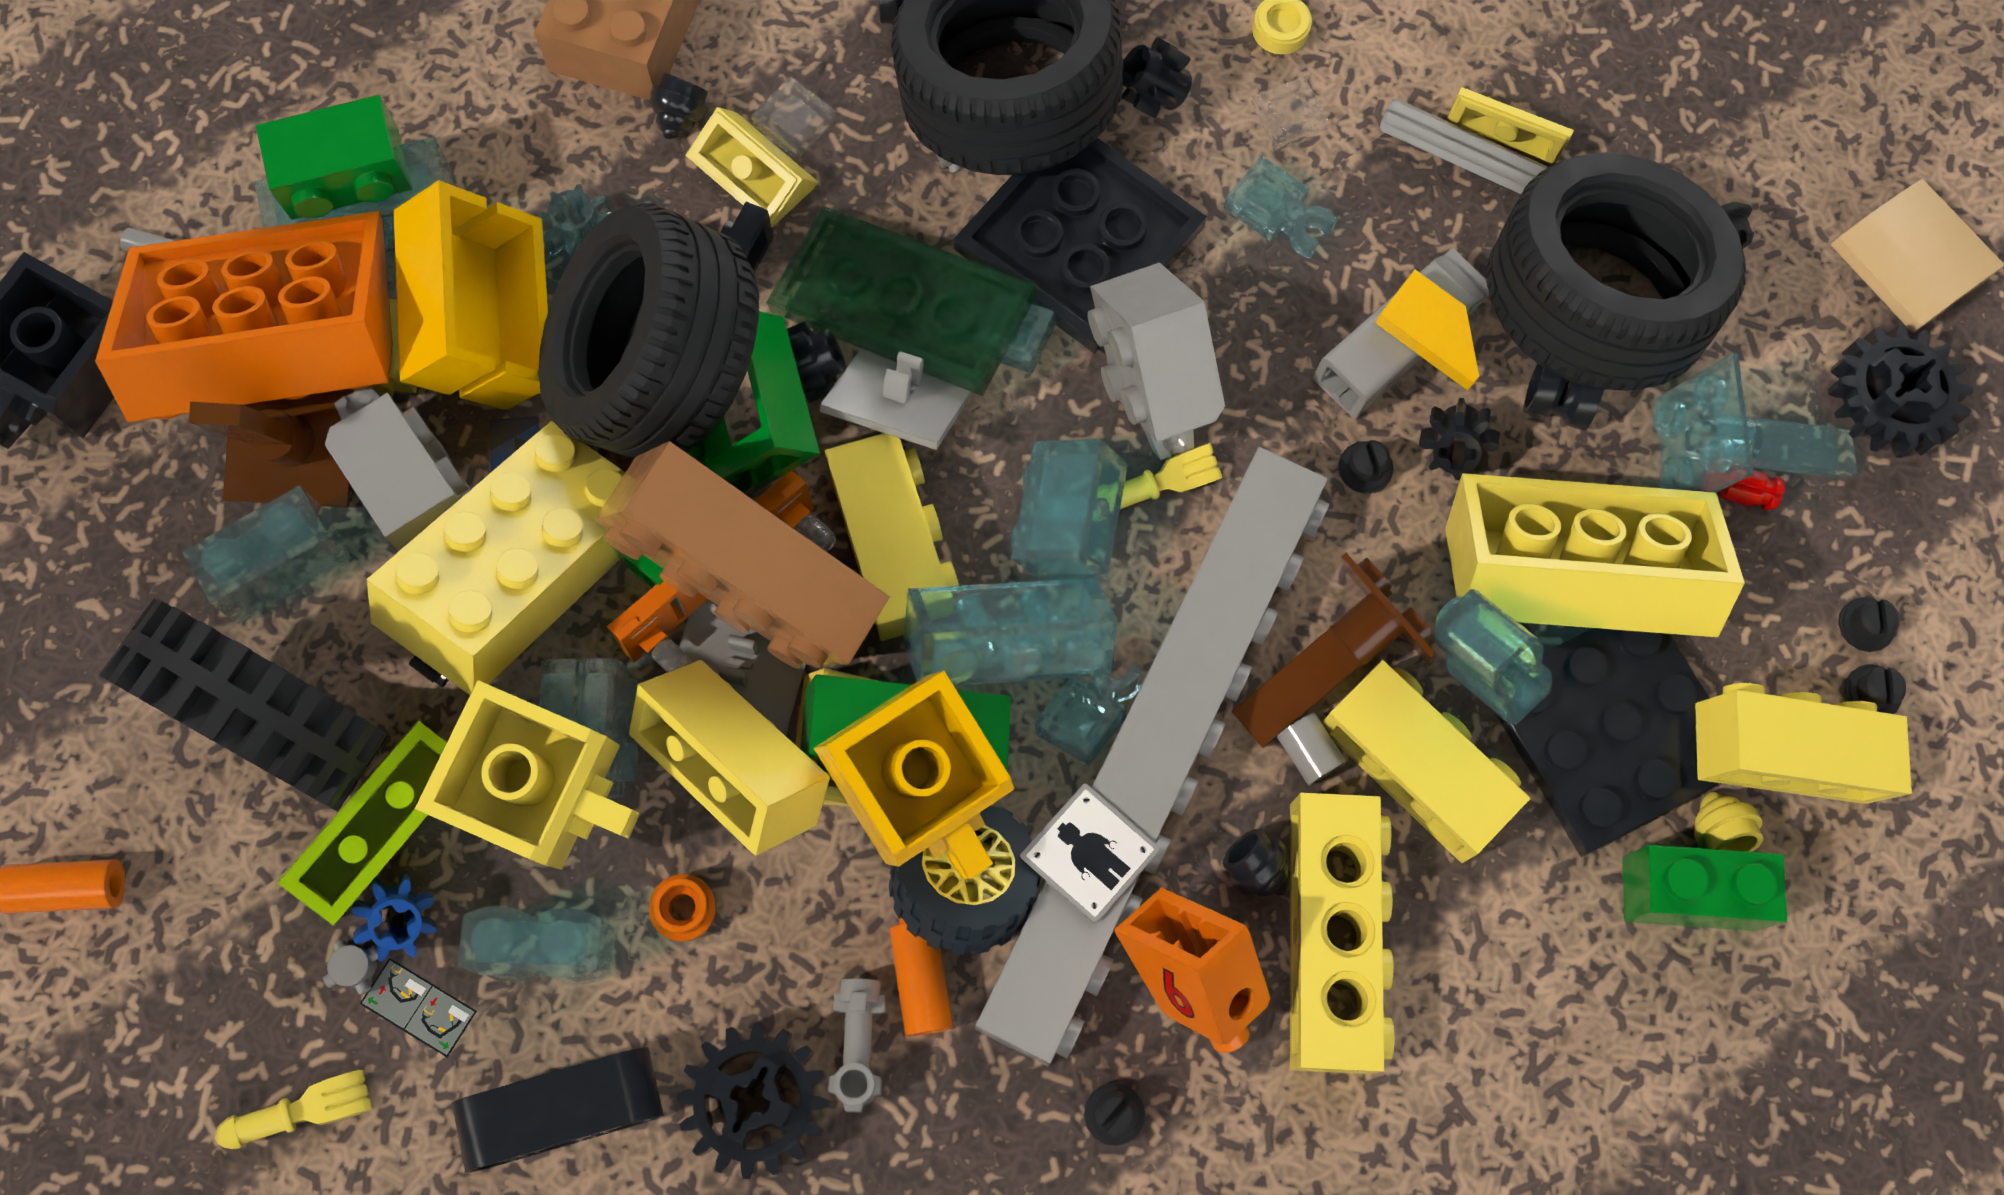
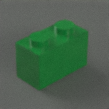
(333, 158)
(1704, 888)

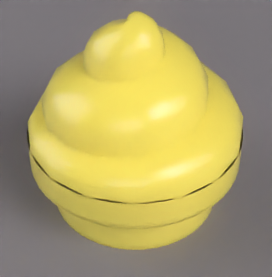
(1727, 824)

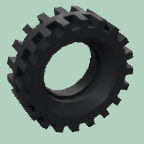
(244, 703)

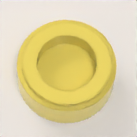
(1282, 25)

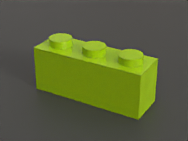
(366, 828)

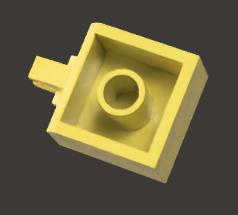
(524, 778)

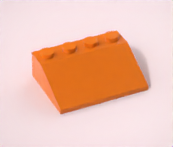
(249, 317)

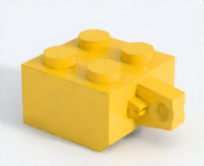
(919, 775)

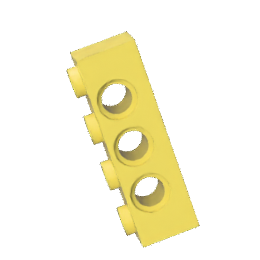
(1316, 1035)

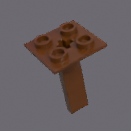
(278, 448)
(1334, 655)

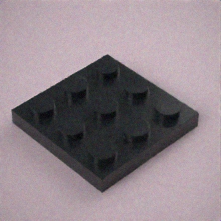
(1078, 229)
(1613, 733)

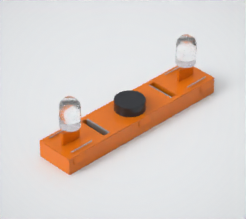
(663, 608)

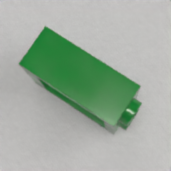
(786, 429)

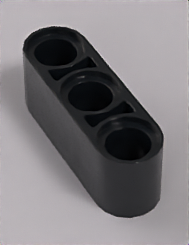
(557, 1109)

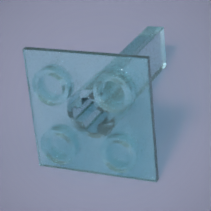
(1713, 444)

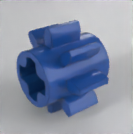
(384, 933)

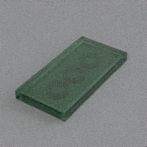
(903, 297)

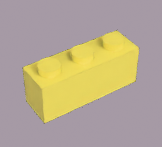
(887, 523)
(1802, 745)
(728, 756)
(1426, 761)

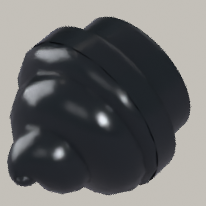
(668, 103)
(1258, 864)

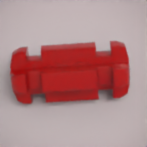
(1756, 490)

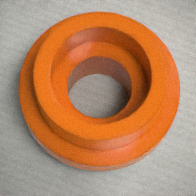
(663, 899)

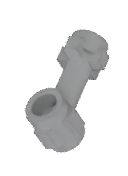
(854, 1081)

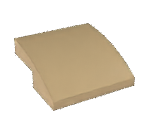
(1917, 255)

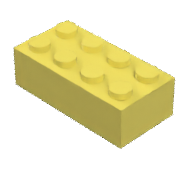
(1595, 554)
(500, 561)

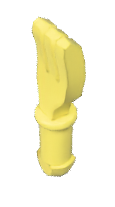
(1177, 474)
(320, 1104)

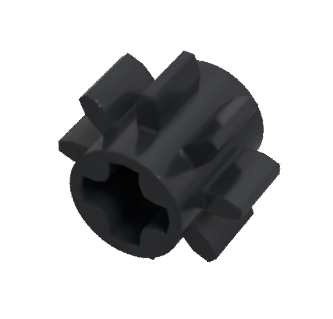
(1156, 77)
(816, 358)
(1462, 422)

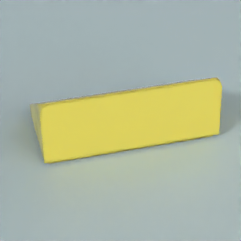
(1510, 127)
(749, 165)

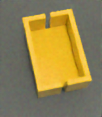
(469, 296)

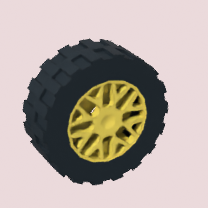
(975, 911)

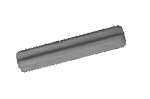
(1459, 146)

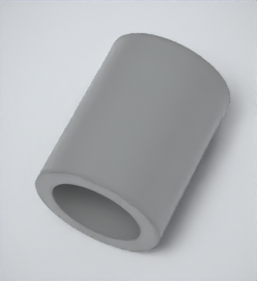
(1311, 749)

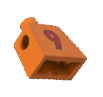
(1197, 967)

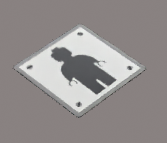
(1090, 853)

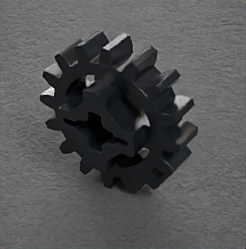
(1926, 408)
(738, 1132)

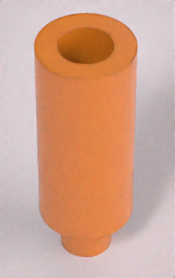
(61, 886)
(920, 984)

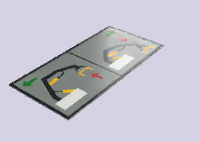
(418, 1007)

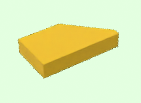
(1433, 327)

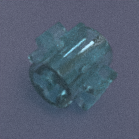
(567, 210)

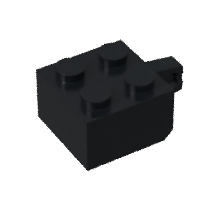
(49, 350)

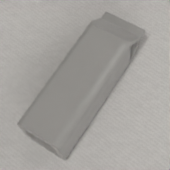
(1373, 359)

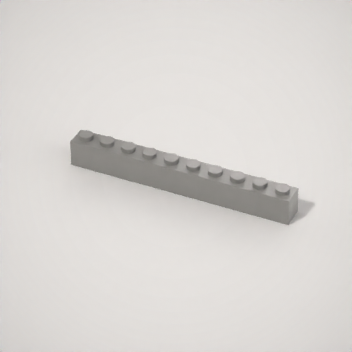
(1158, 742)

